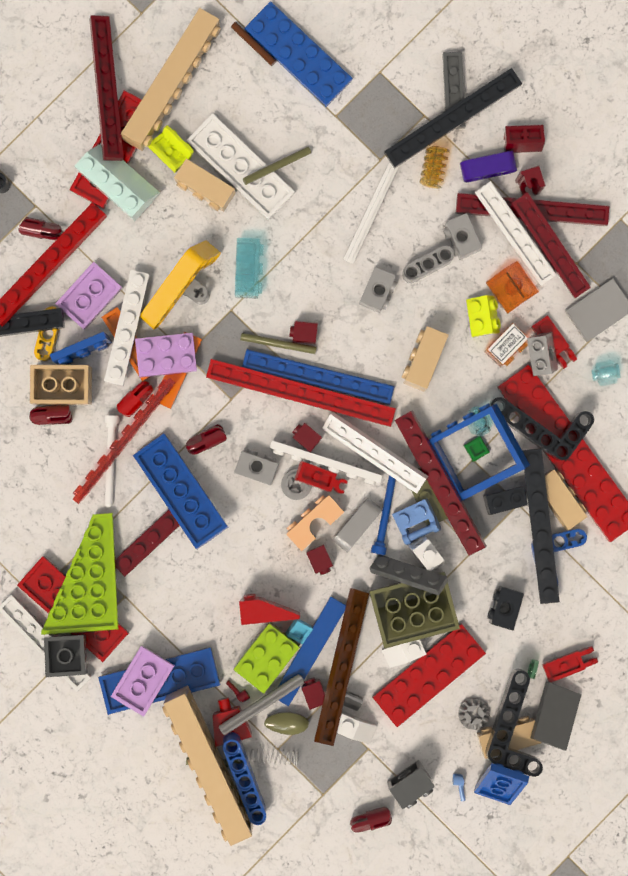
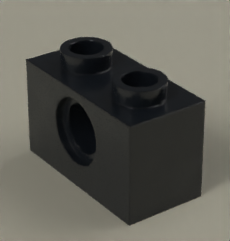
(505, 500)
(508, 619)

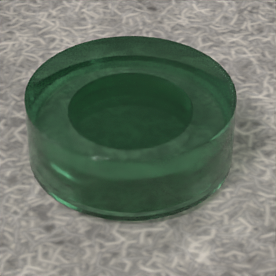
(533, 668)

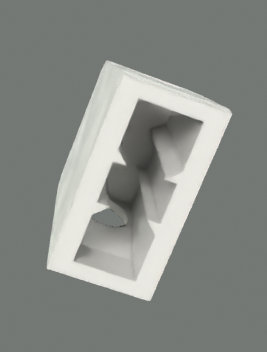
(426, 553)

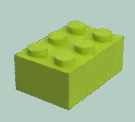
(266, 657)

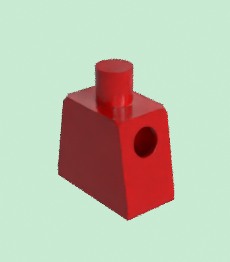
(225, 714)

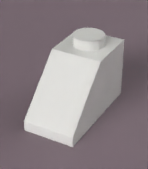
(404, 653)
(356, 728)

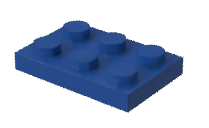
(81, 349)
(501, 783)

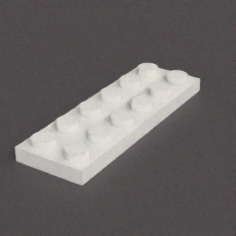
(235, 161)

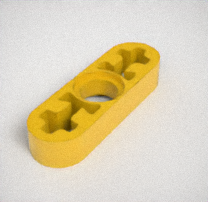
(39, 346)

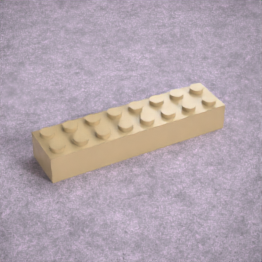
(208, 765)

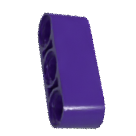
(488, 166)

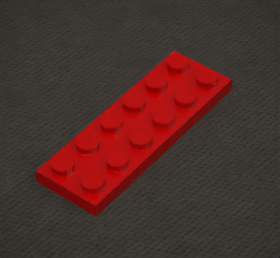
(81, 186)
(43, 585)
(428, 675)

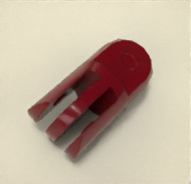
(39, 229)
(51, 415)
(206, 440)
(371, 820)

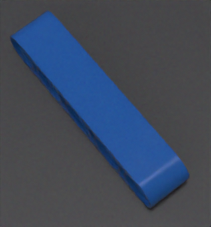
(244, 787)

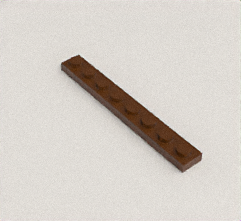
(341, 667)

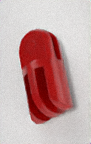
(134, 399)

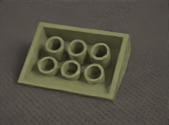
(412, 613)

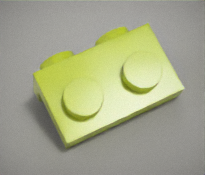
(171, 148)
(483, 315)

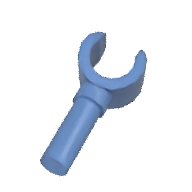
(458, 780)

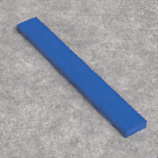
(318, 377)

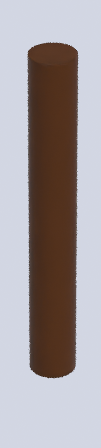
(253, 43)

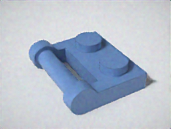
(413, 515)

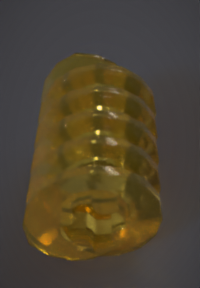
(433, 166)

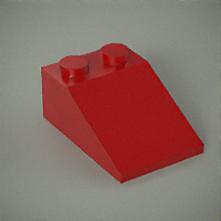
(261, 610)

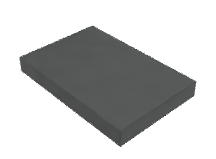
(555, 716)

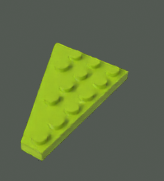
(90, 589)

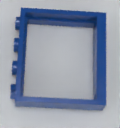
(507, 436)

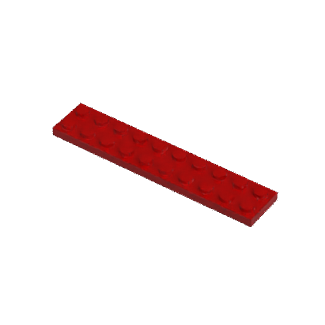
(582, 469)

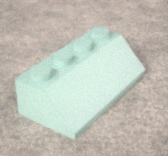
(117, 182)

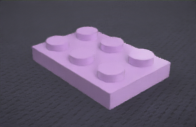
(89, 295)
(165, 355)
(142, 680)

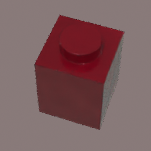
(304, 332)
(306, 437)
(320, 560)
(313, 692)

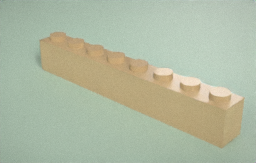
(171, 79)

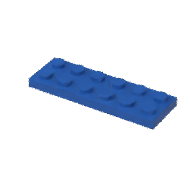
(298, 54)
(180, 491)
(191, 669)

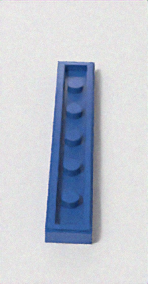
(313, 644)

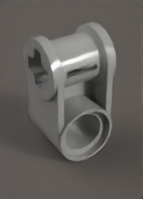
(196, 287)

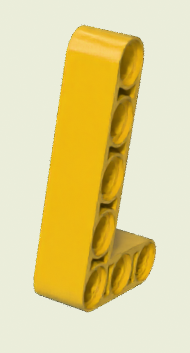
(176, 283)

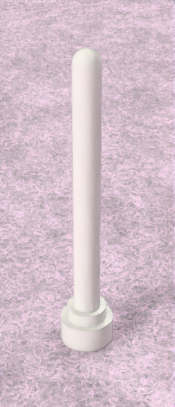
(111, 422)

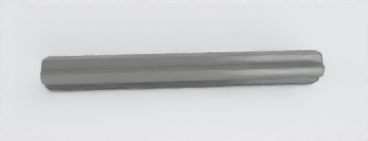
(261, 704)

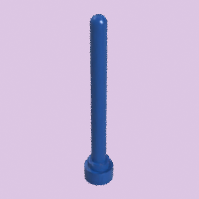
(379, 545)

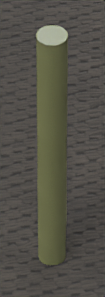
(277, 165)
(278, 343)

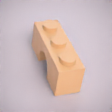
(325, 509)

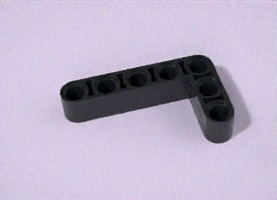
(539, 430)
(509, 726)

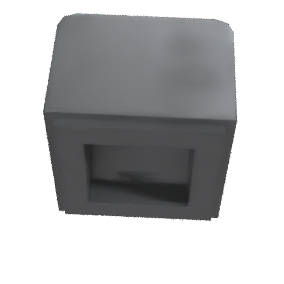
(353, 701)

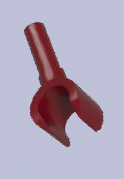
(241, 696)

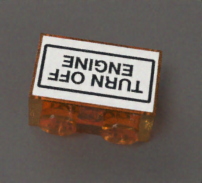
(506, 345)

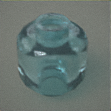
(606, 373)
(481, 426)

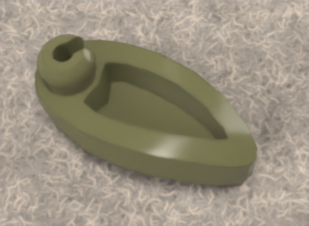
(287, 723)

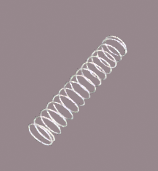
(295, 763)

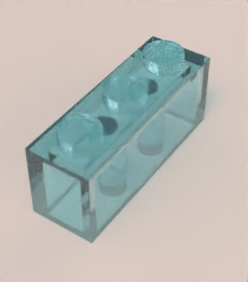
(248, 268)

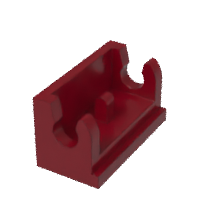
(524, 138)
(532, 179)

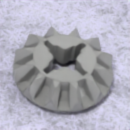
(294, 493)
(465, 717)

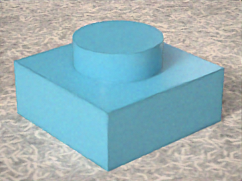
(299, 631)

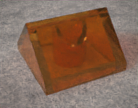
(512, 287)

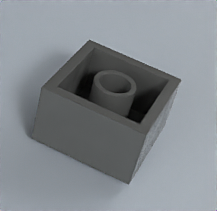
(65, 655)
(411, 785)

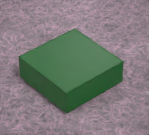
(476, 449)

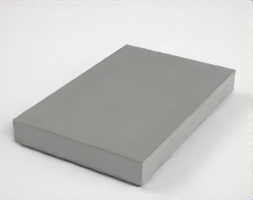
(599, 310)

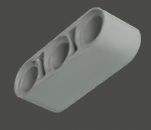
(434, 257)
(357, 525)

